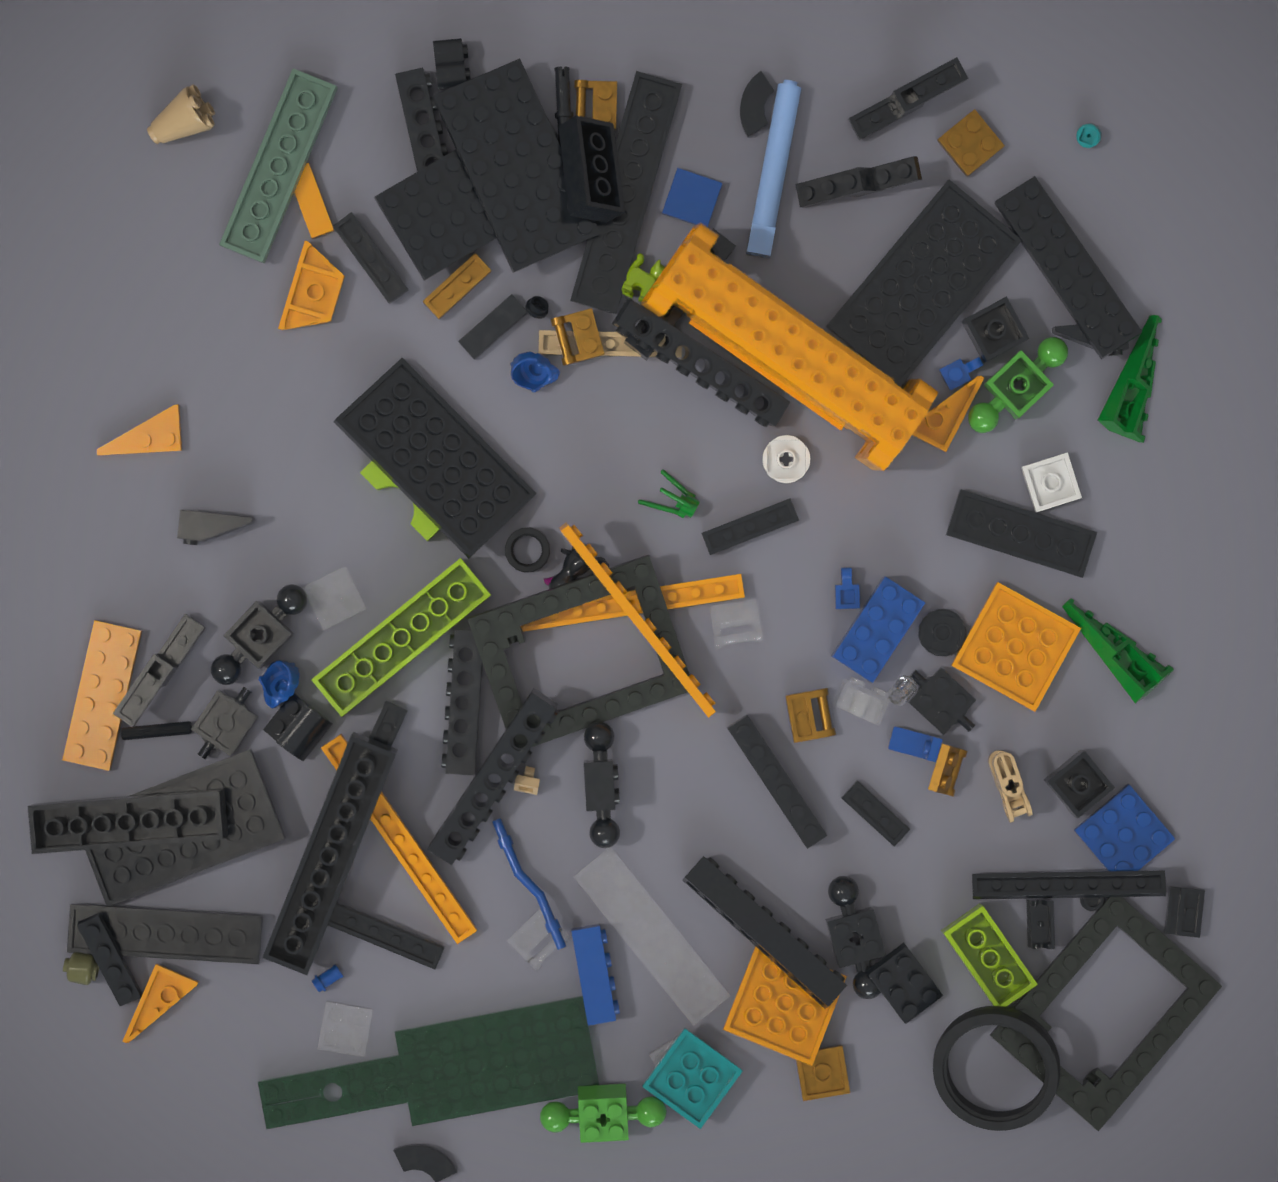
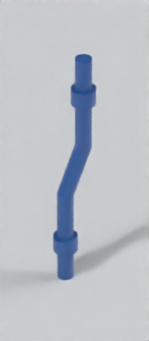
(505, 843)

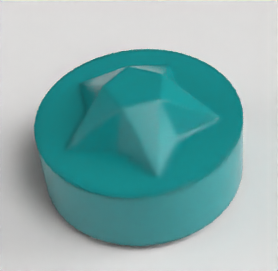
(1088, 135)

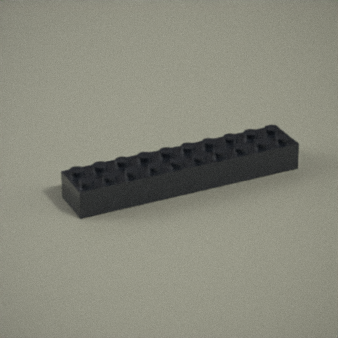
(330, 853)

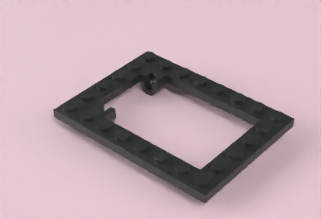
(502, 626)
(1100, 1101)

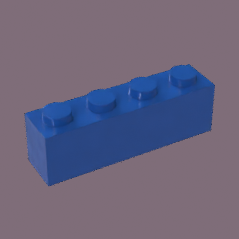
(594, 975)

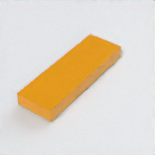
(312, 204)

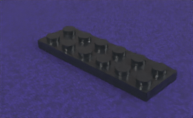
(1021, 533)

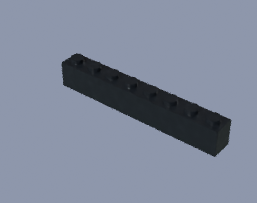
(764, 932)

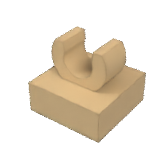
(527, 783)

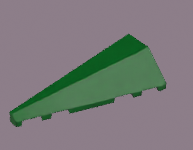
(1127, 402)
(1131, 666)

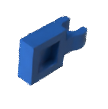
(957, 372)
(848, 594)

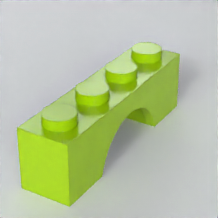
(419, 520)

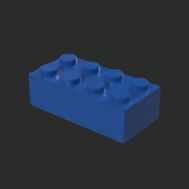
(878, 629)

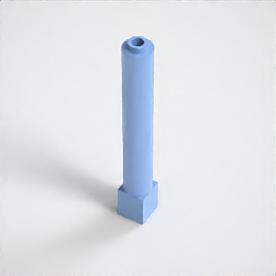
(774, 169)

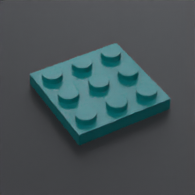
(692, 1078)

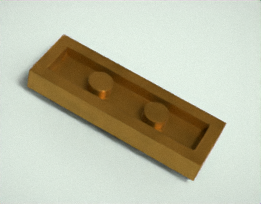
(457, 286)

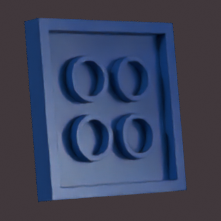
(1124, 832)

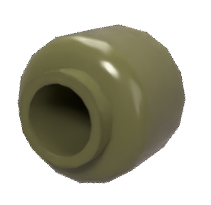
(81, 968)

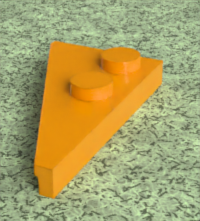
(944, 420)
(157, 434)
(160, 994)

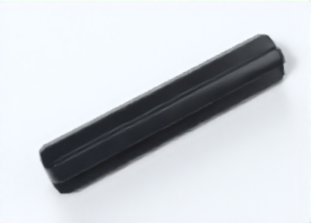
(156, 730)

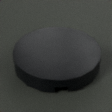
(942, 632)

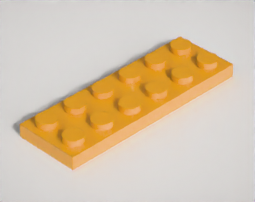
(100, 691)

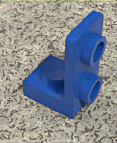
(915, 744)

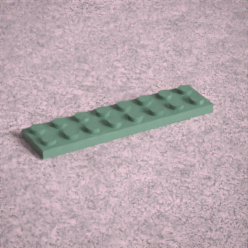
(278, 165)

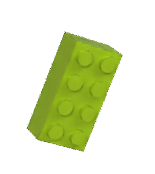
(989, 957)

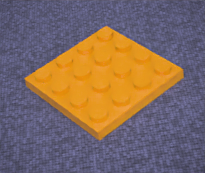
(1016, 646)
(777, 1012)

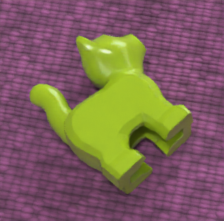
(639, 279)

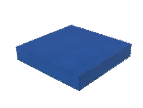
(692, 197)

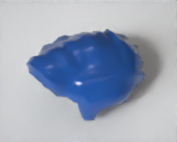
(533, 371)
(279, 682)

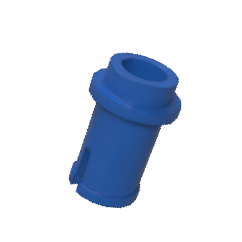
(327, 978)

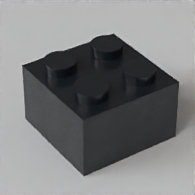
(995, 329)
(1079, 783)

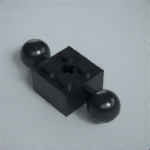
(290, 601)
(599, 785)
(844, 892)

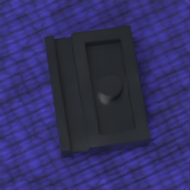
(1184, 911)

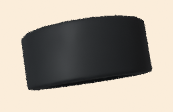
(509, 552)

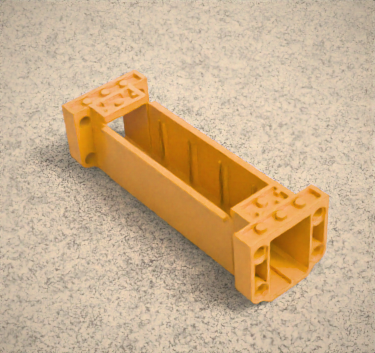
(790, 349)

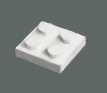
(1051, 482)

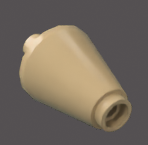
(182, 117)

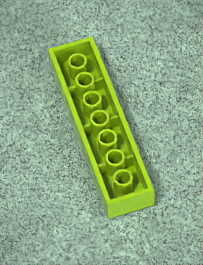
(401, 637)

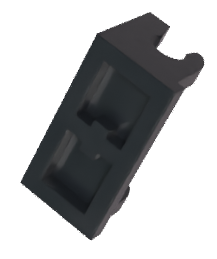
(1040, 923)

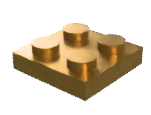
(970, 143)
(826, 1076)

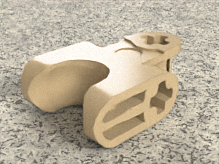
(1004, 769)

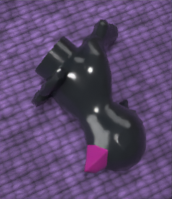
(572, 568)

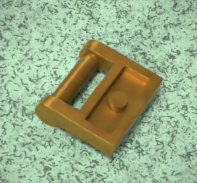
(603, 99)
(585, 333)
(802, 716)
(947, 769)

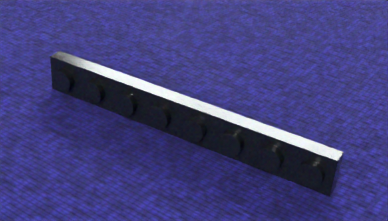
(1069, 884)

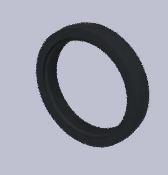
(979, 1116)

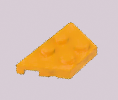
(312, 291)

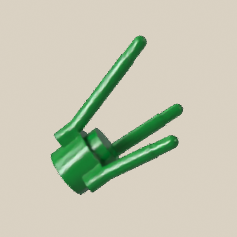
(686, 504)

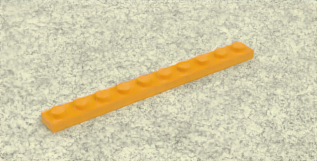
(674, 595)
(632, 610)
(412, 857)

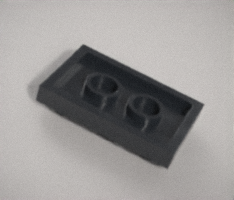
(904, 983)

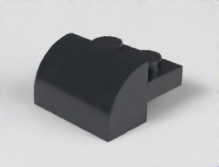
(297, 727)

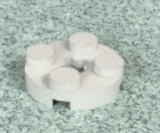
(795, 449)

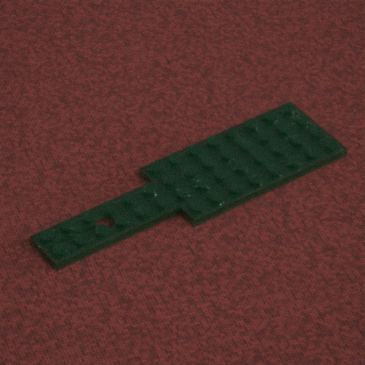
(452, 1069)

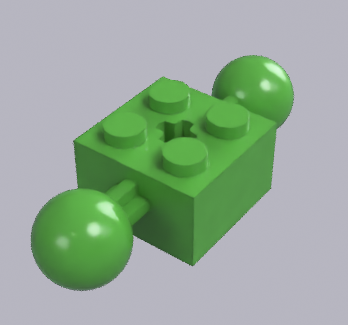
(1051, 353)
(603, 1113)

